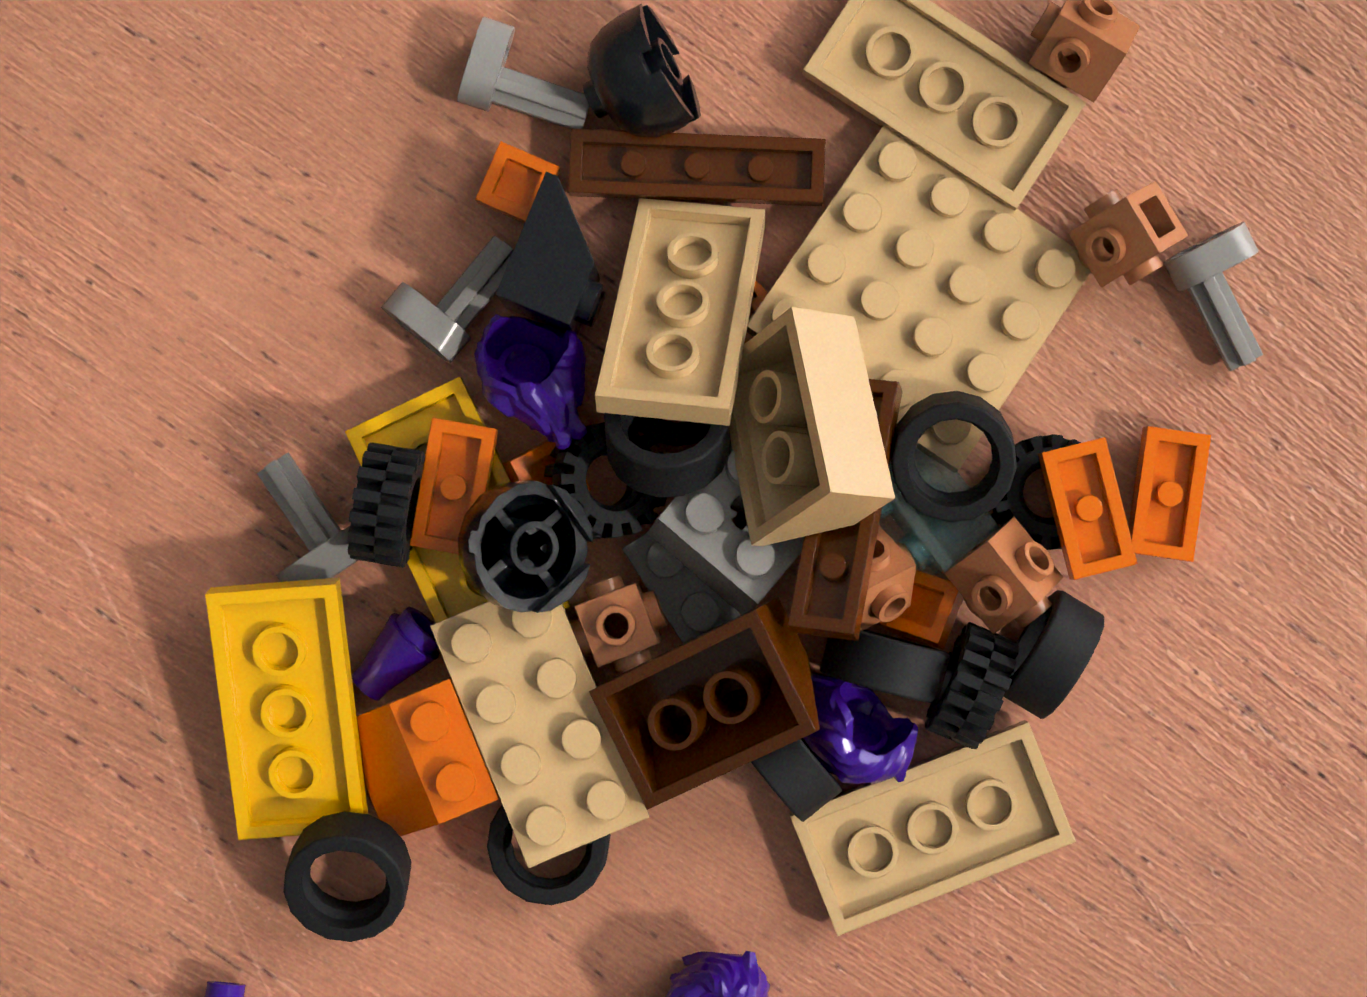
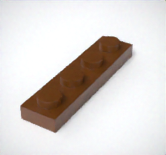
(697, 167)
(839, 561)

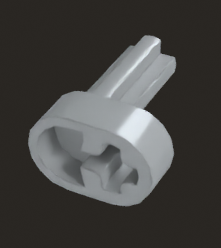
(490, 82)
(1201, 272)
(444, 325)
(311, 521)

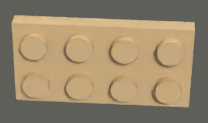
(946, 91)
(681, 312)
(538, 727)
(935, 830)

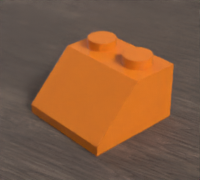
(423, 760)

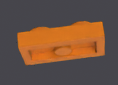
(452, 479)
(1168, 493)
(1087, 508)

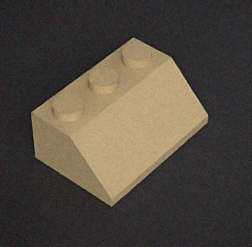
(806, 429)

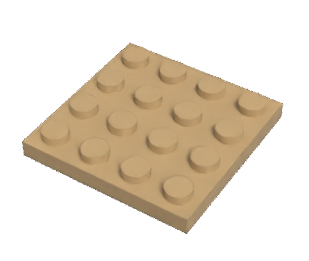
(938, 282)

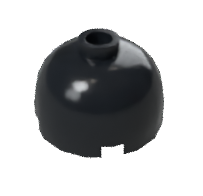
(638, 76)
(525, 546)

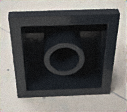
(551, 266)

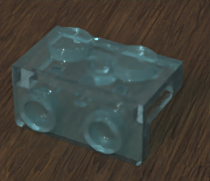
(929, 539)

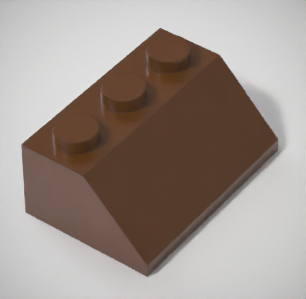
(710, 704)

